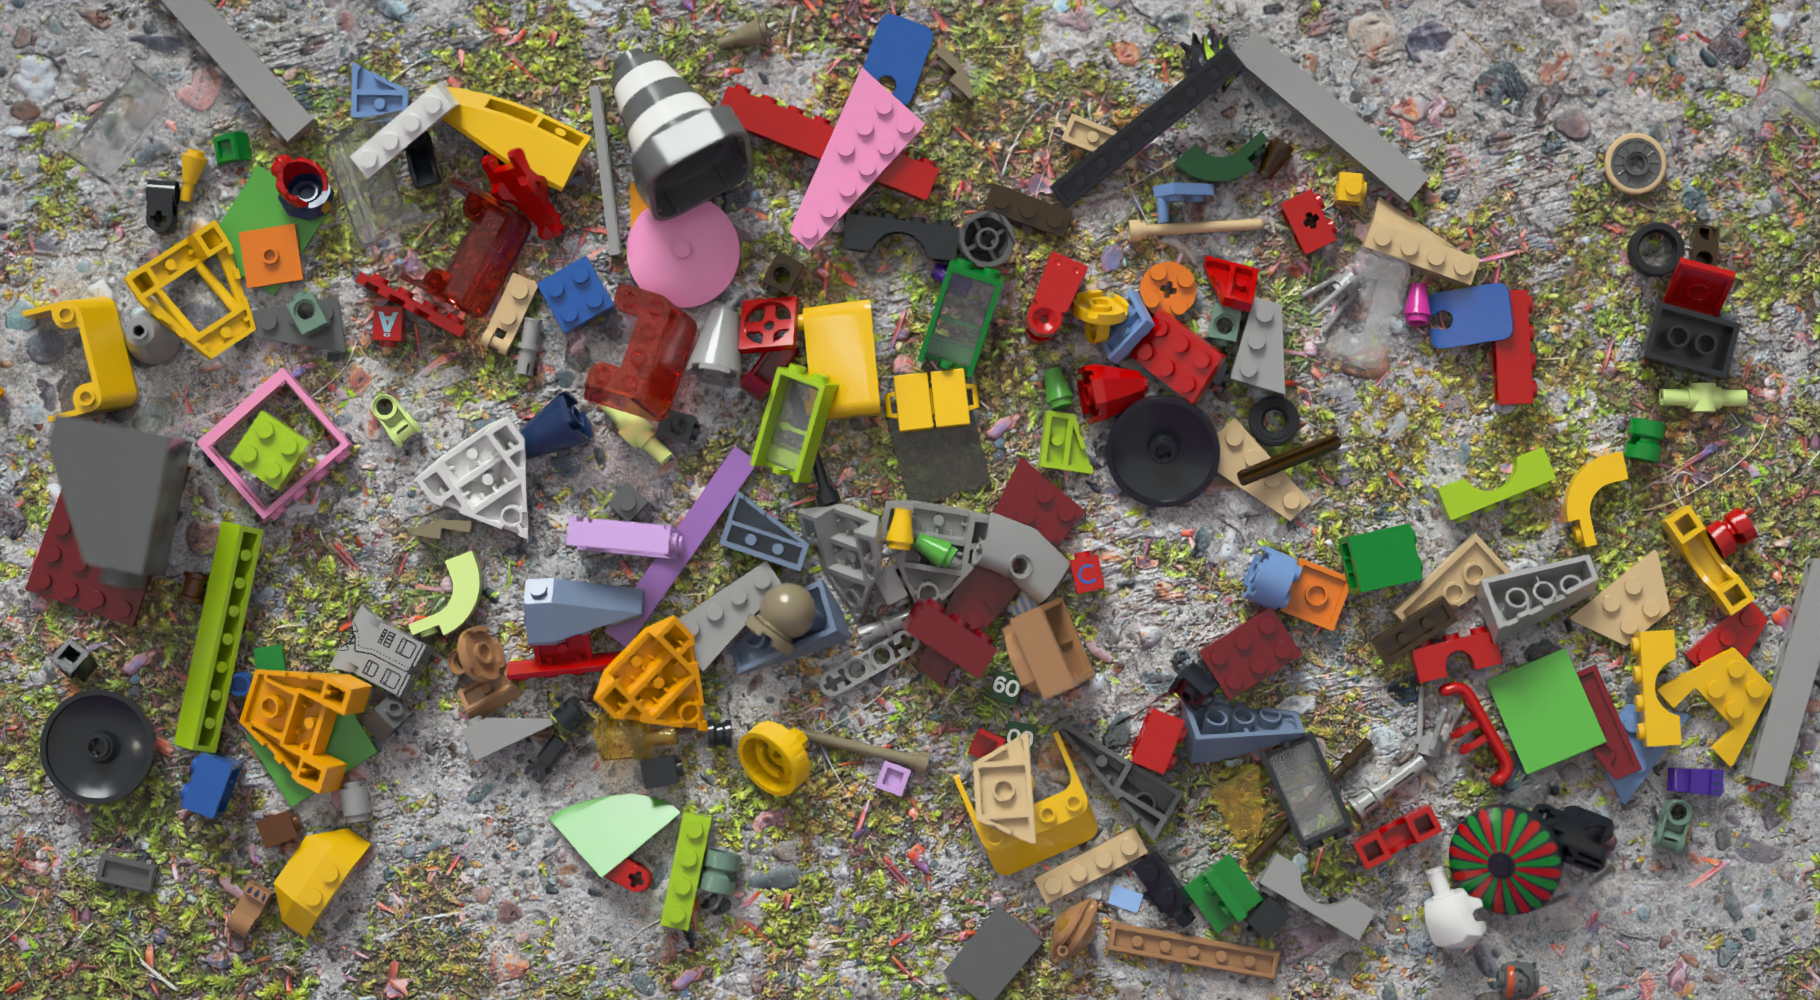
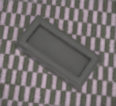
(126, 873)

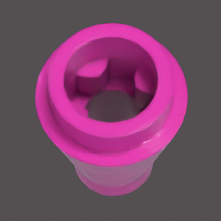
(1417, 306)

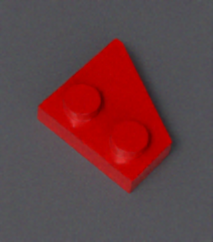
(1232, 282)

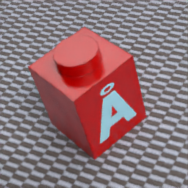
(389, 325)

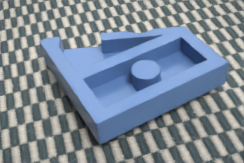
(375, 94)

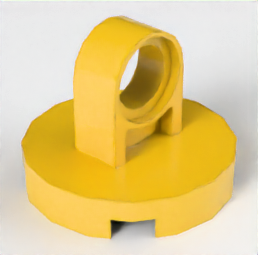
(1099, 313)

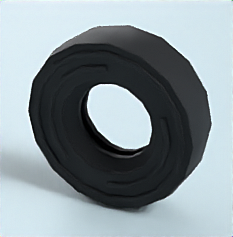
(1291, 420)

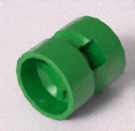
(1644, 440)

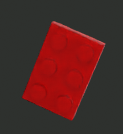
(1178, 356)

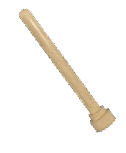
(1139, 230)

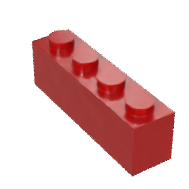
(1513, 357)

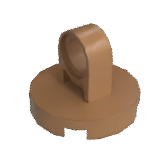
(478, 655)

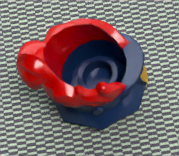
(302, 187)

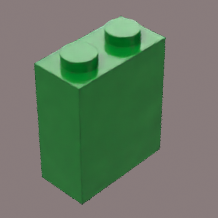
(1380, 558)

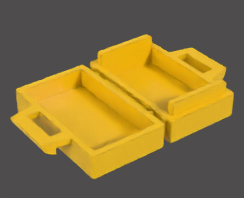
(918, 402)

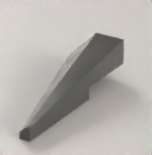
(1140, 792)

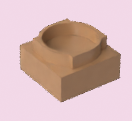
(1047, 649)

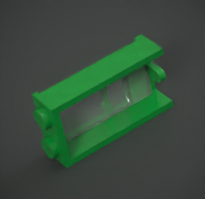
(962, 316)

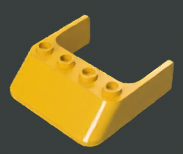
(1059, 825)

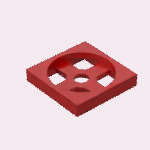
(770, 305)

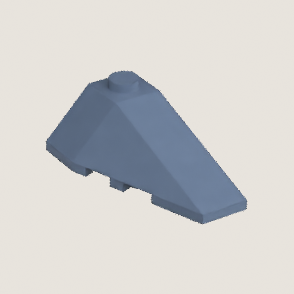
(568, 608)
(1235, 730)

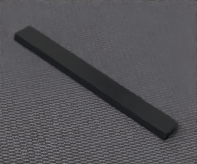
(1147, 126)

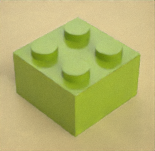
(271, 450)

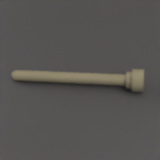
(917, 761)

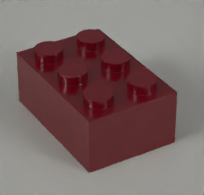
(950, 636)
(1249, 653)

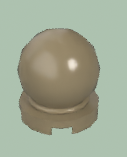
(784, 614)

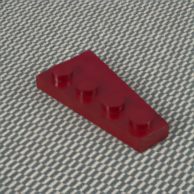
(1617, 753)

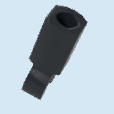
(548, 756)

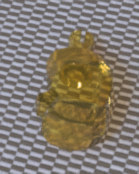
(629, 738)

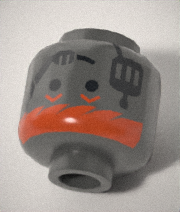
(1518, 980)

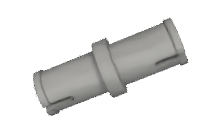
(528, 346)
(884, 627)

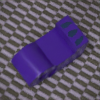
(1695, 780)

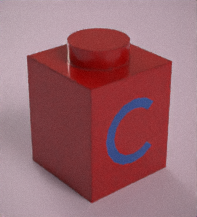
(1086, 572)

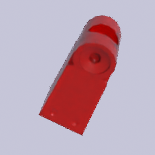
(1053, 297)

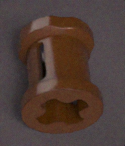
(193, 587)

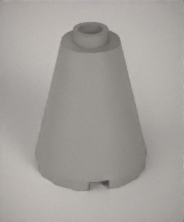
(150, 340)
(716, 351)

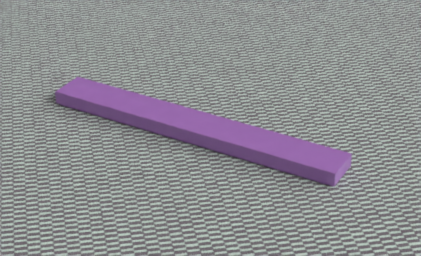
(694, 528)

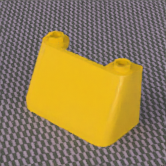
(843, 348)

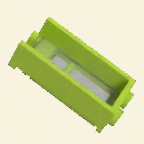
(794, 422)

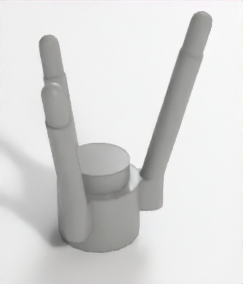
(1344, 286)
(1432, 742)

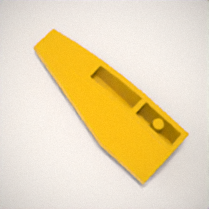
(502, 125)

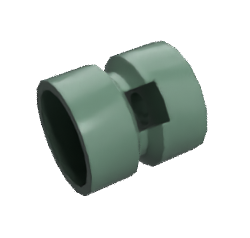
(719, 871)

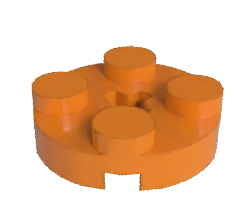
(1181, 280)

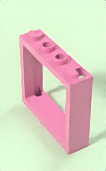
(242, 413)

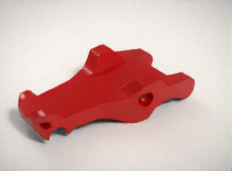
(525, 190)

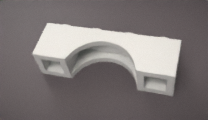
(404, 129)

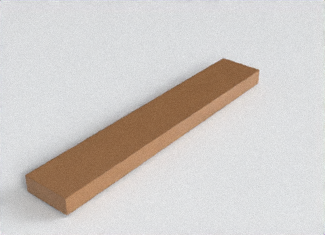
(1192, 950)

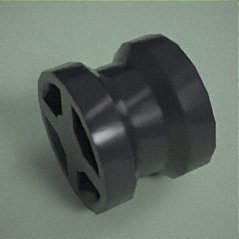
(720, 733)

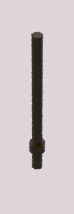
(1349, 762)

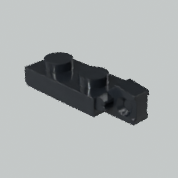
(1165, 888)

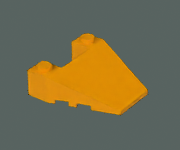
(296, 718)

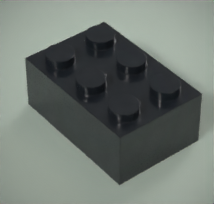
(1689, 341)

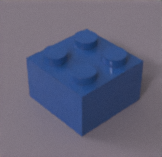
(576, 295)
(210, 784)

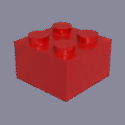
(1157, 741)

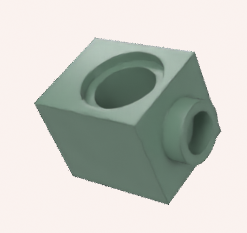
(1218, 312)
(316, 322)

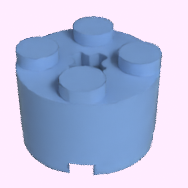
(1271, 578)

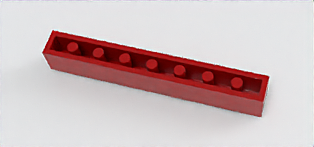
(811, 136)

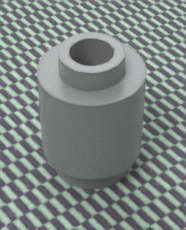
(355, 802)

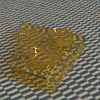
(1241, 802)

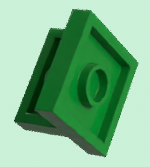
(1223, 893)

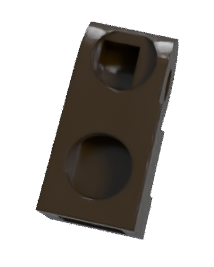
(1704, 244)

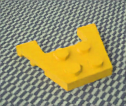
(1731, 689)

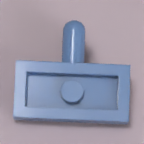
(1176, 193)

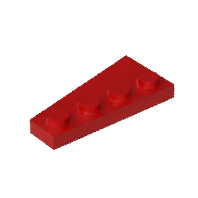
(404, 299)

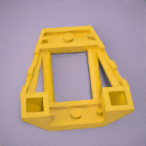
(176, 261)

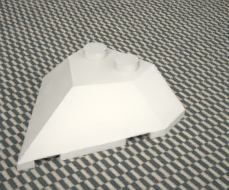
(484, 477)

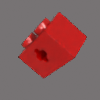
(1294, 214)

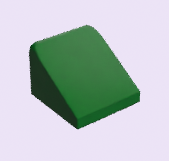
(232, 148)

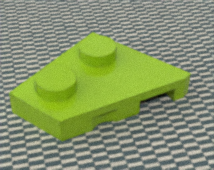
(1062, 445)

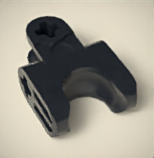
(1576, 831)

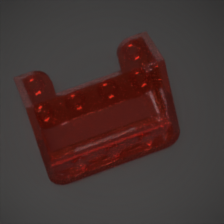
(653, 359)

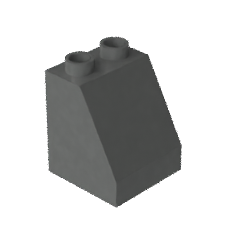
(120, 495)

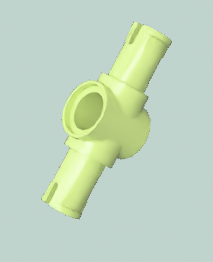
(1702, 397)
(639, 434)

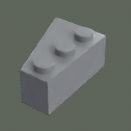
(1260, 349)

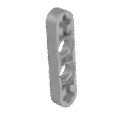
(868, 661)

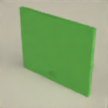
(258, 209)
(1546, 711)
(347, 743)

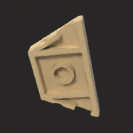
(1628, 603)
(1006, 789)

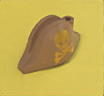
(1073, 930)

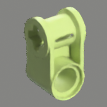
(396, 420)

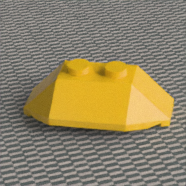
(316, 876)

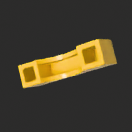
(1715, 575)
(1652, 652)

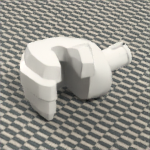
(1451, 913)

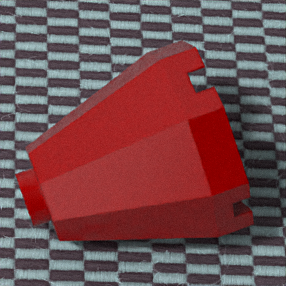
(1108, 390)

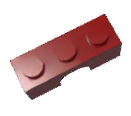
(1430, 659)
(1395, 835)

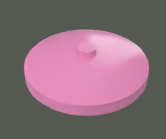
(685, 256)

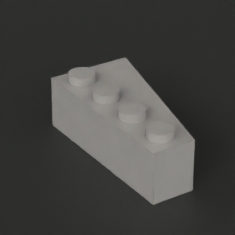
(1533, 594)

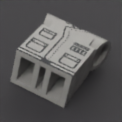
(382, 653)

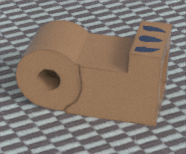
(249, 908)

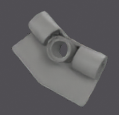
(1038, 560)

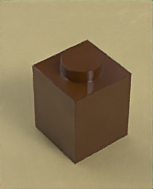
(280, 828)

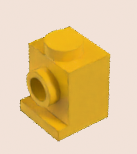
(1350, 189)

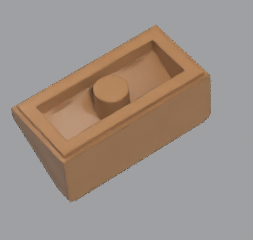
(489, 696)

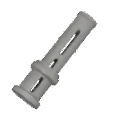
(1377, 794)

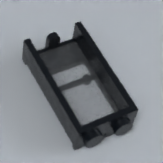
(1307, 792)

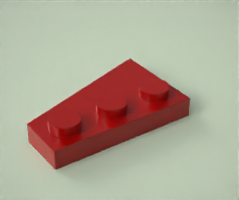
(1733, 631)

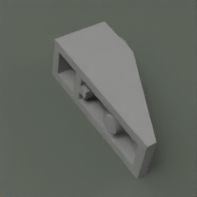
(496, 733)

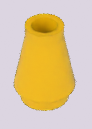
(901, 531)

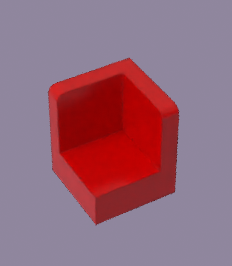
(985, 743)

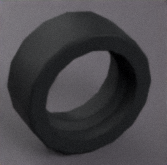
(1634, 255)

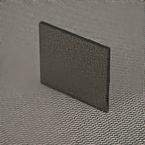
(939, 459)

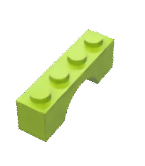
(1527, 472)
(686, 870)

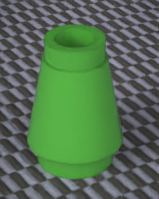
(1057, 390)
(936, 550)

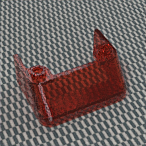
(482, 257)

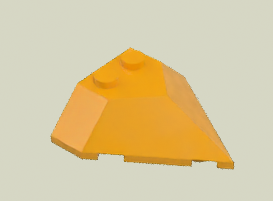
(655, 679)

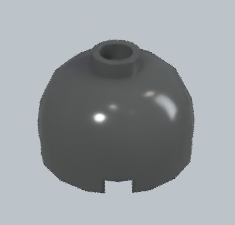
(986, 239)

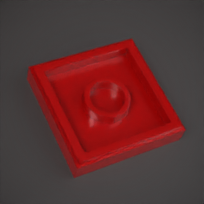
(1699, 287)

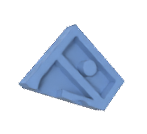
(1128, 333)

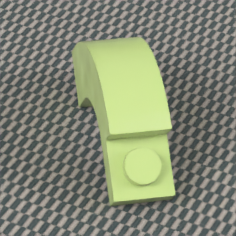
(466, 594)

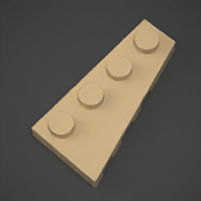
(1241, 451)
(1455, 577)

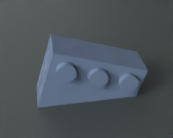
(762, 536)

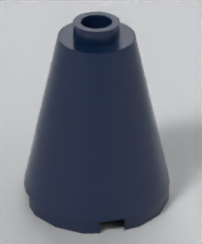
(556, 427)

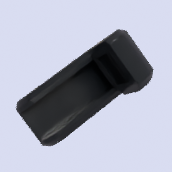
(423, 162)

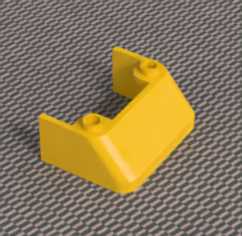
(106, 353)

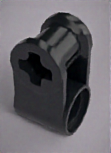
(162, 201)

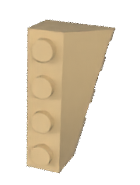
(1424, 251)

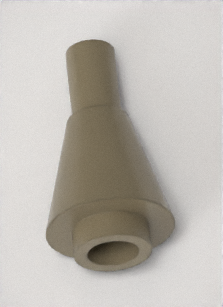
(750, 34)

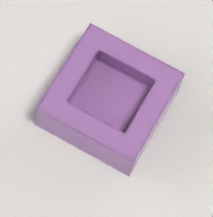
(893, 778)

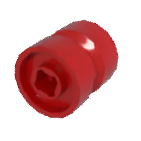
(1732, 531)

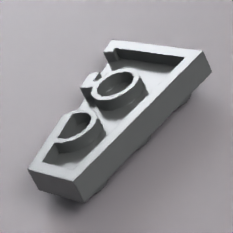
(279, 326)

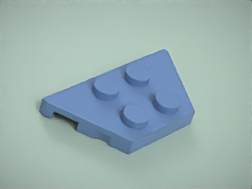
(1646, 755)

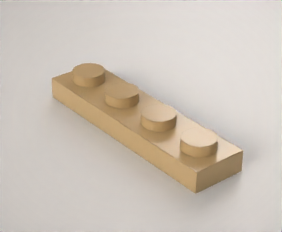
(1090, 865)

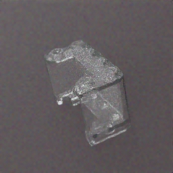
(1387, 283)

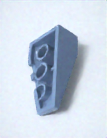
(828, 629)

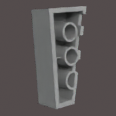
(724, 614)

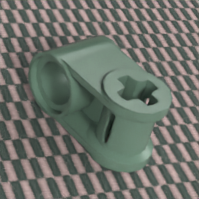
(1672, 828)

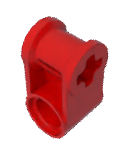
(623, 874)

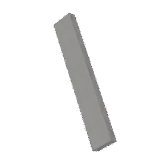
(605, 171)

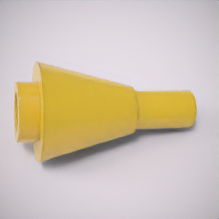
(192, 167)

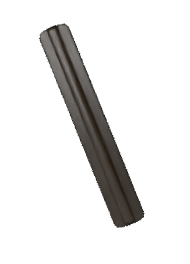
(1289, 459)

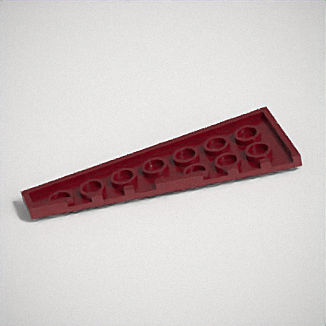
(984, 593)

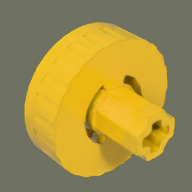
(782, 764)

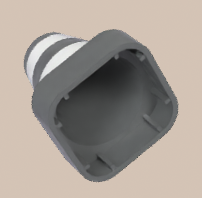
(677, 139)

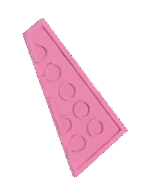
(863, 144)

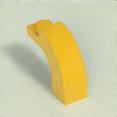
(1582, 489)

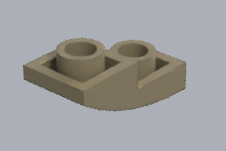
(959, 82)
(430, 532)

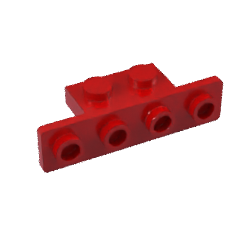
(569, 657)

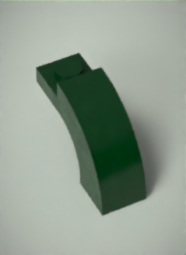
(1220, 170)

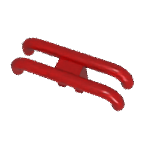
(1487, 730)

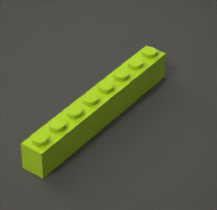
(218, 637)

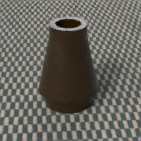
(1275, 157)

